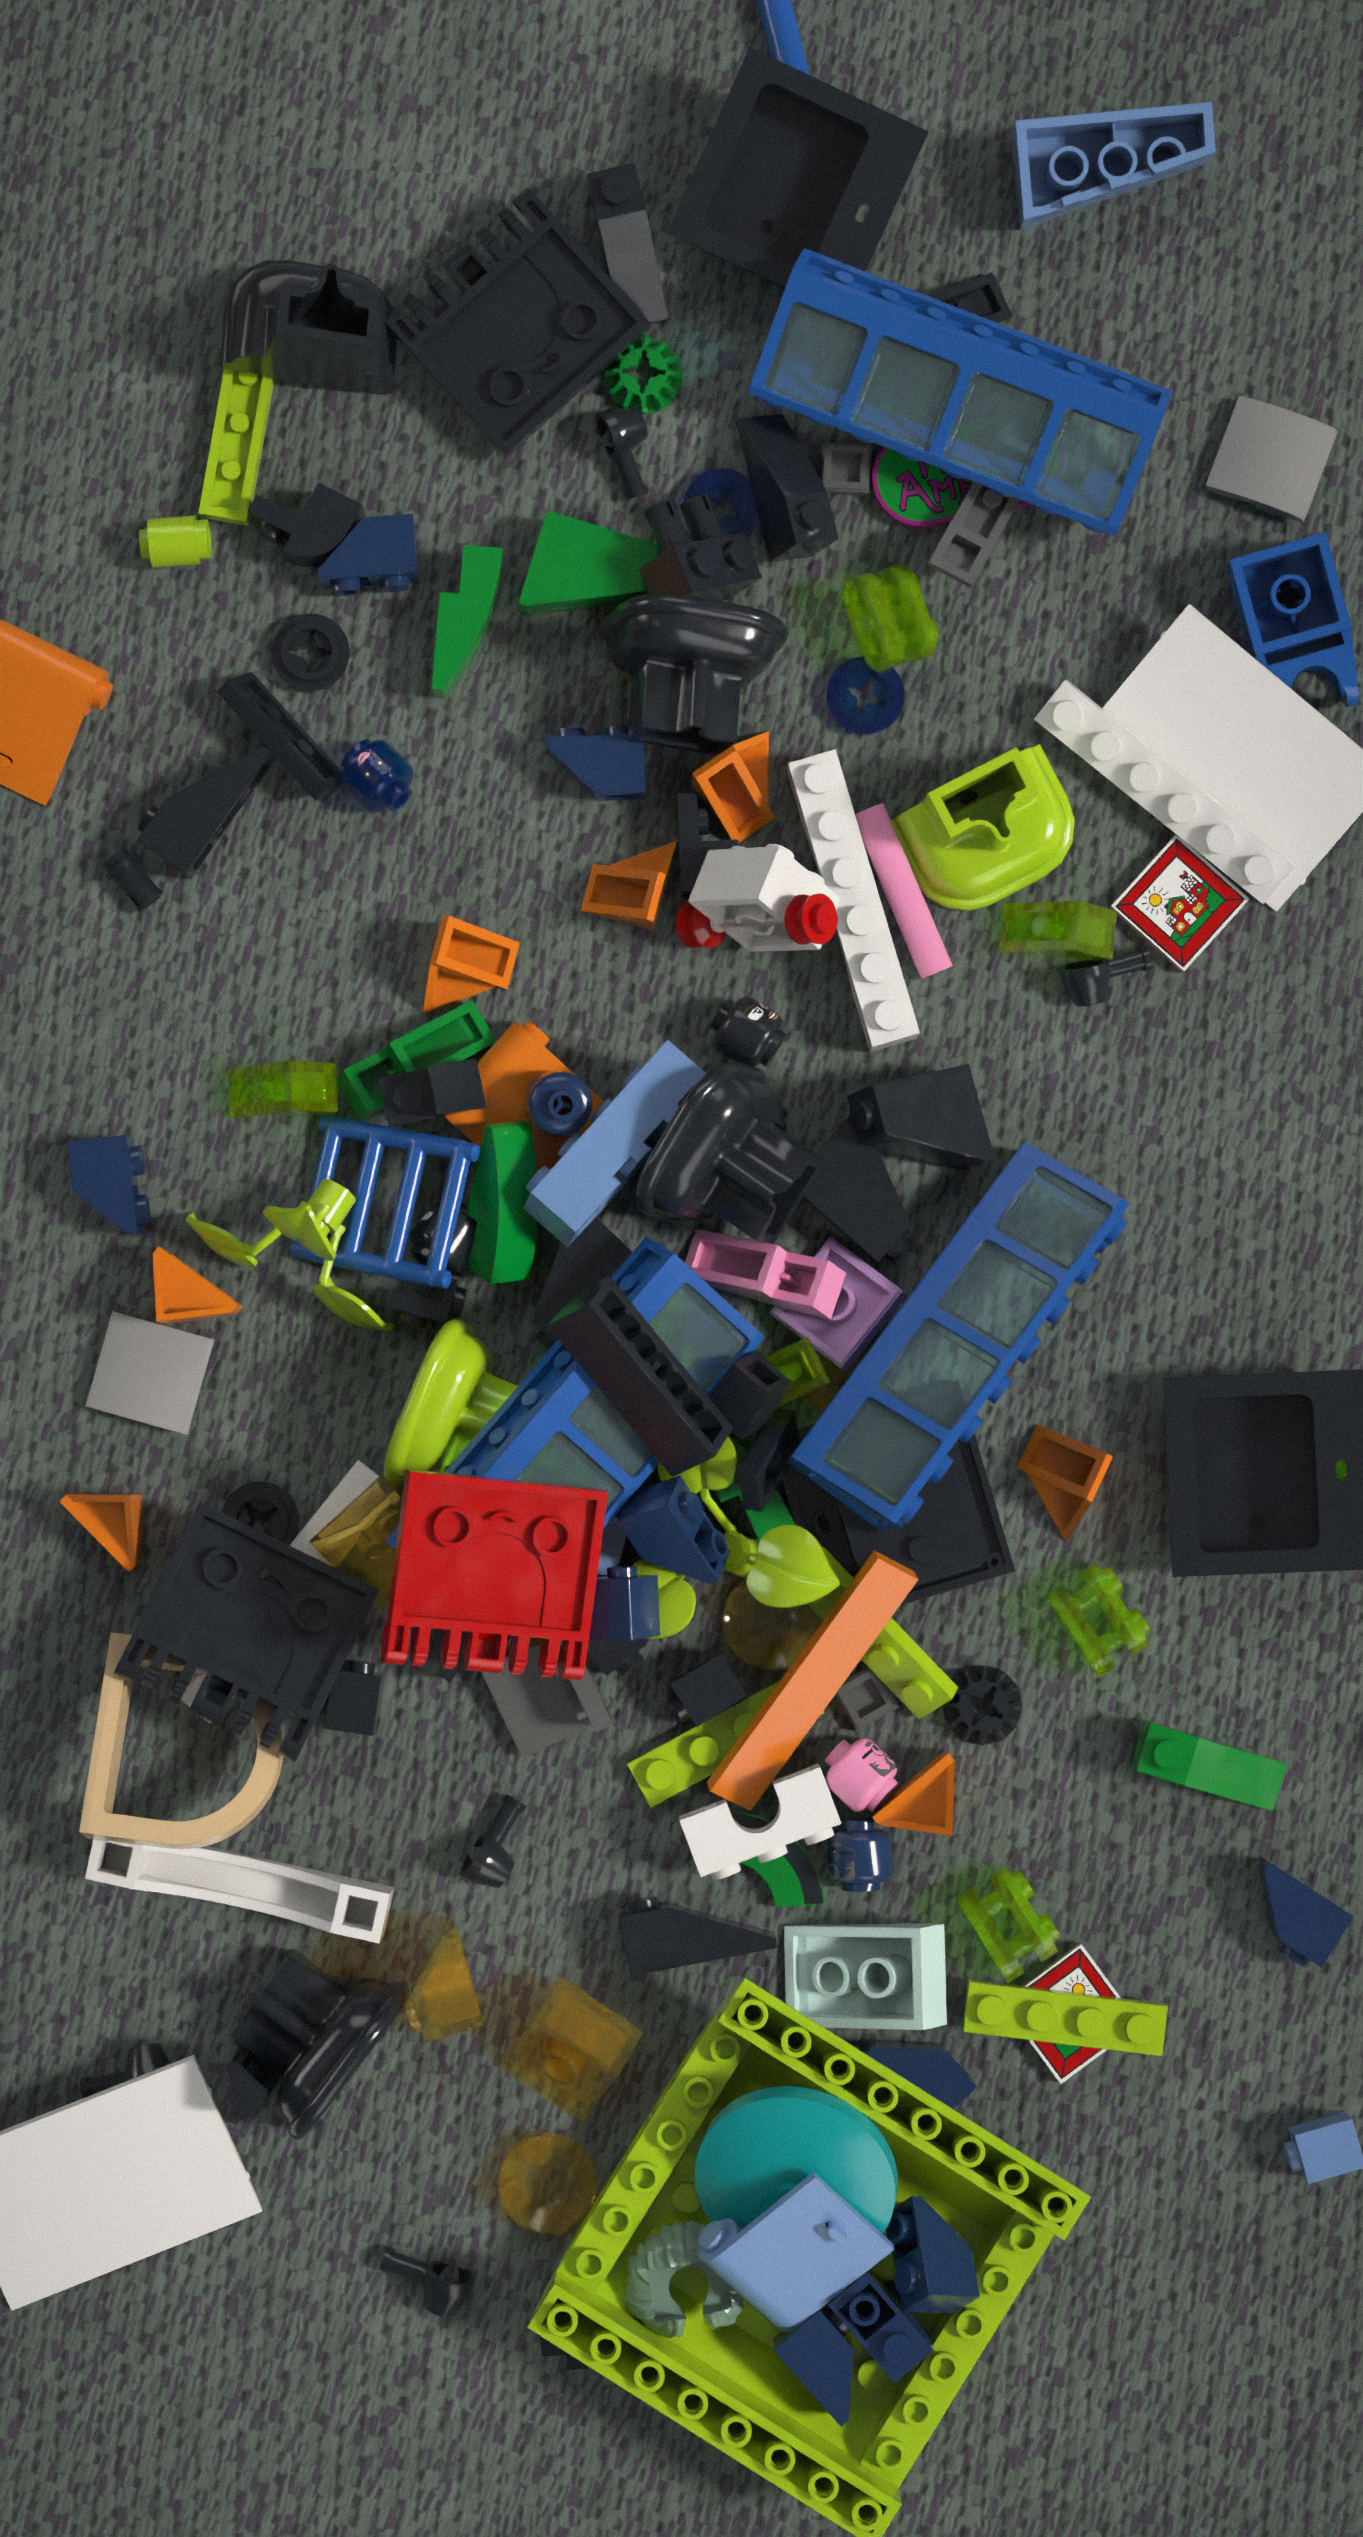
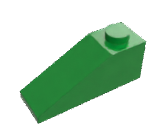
(1208, 1765)

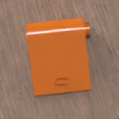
(42, 708)
(505, 1078)

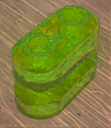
(890, 617)
(1103, 1590)
(1037, 1931)

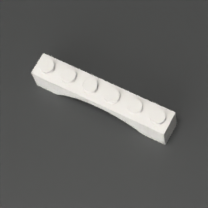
(861, 924)
(249, 1882)

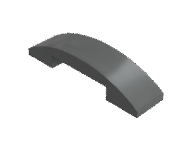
(972, 534)

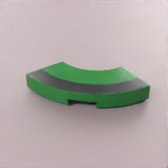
(790, 1876)

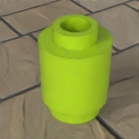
(176, 541)

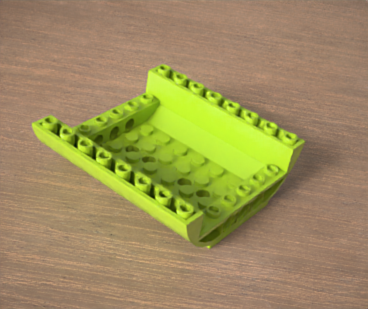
(730, 2379)

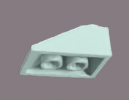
(867, 1975)

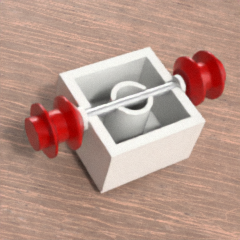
(759, 901)

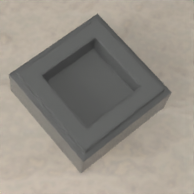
(846, 468)
(865, 1698)

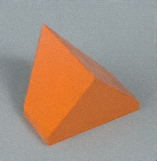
(737, 787)
(630, 888)
(467, 963)
(185, 1294)
(1063, 1475)
(113, 1521)
(924, 1801)

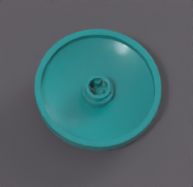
(780, 2137)

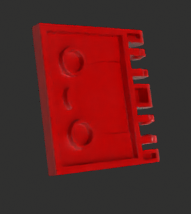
(495, 1565)

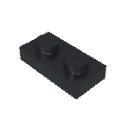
(766, 1462)

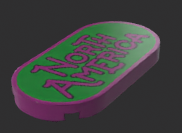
(917, 491)

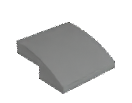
(1271, 458)
(149, 1373)

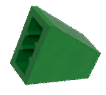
(583, 567)

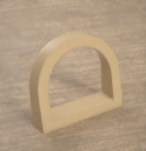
(97, 1815)

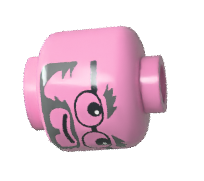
(861, 1774)

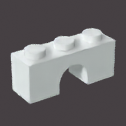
(722, 1843)

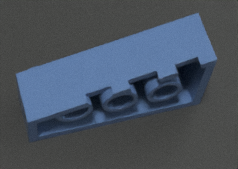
(1103, 155)
(613, 1147)

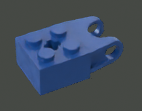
(1312, 633)

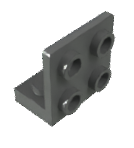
(546, 1708)

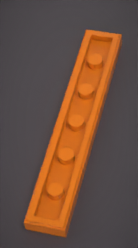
(812, 1680)

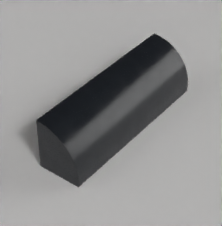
(641, 1377)

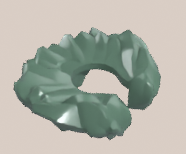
(649, 2279)

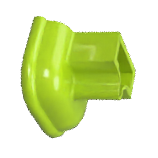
(994, 844)
(446, 1403)

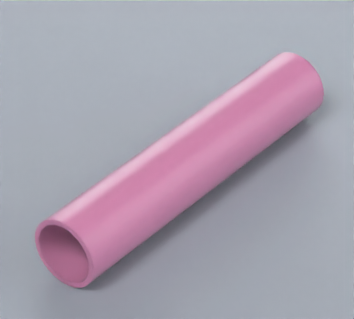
(902, 891)

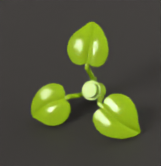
(309, 1226)
(780, 1570)

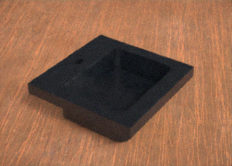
(792, 172)
(1259, 1472)
(945, 1541)

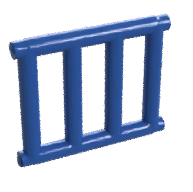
(418, 1146)

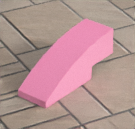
(766, 1273)

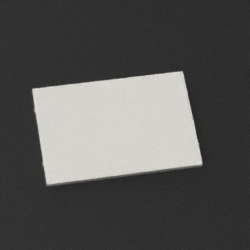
(1245, 741)
(115, 2181)

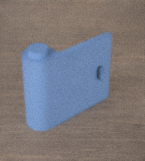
(790, 2257)

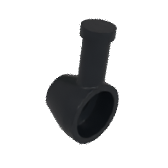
(627, 432)
(1089, 979)
(493, 1862)
(139, 2062)
(440, 2296)

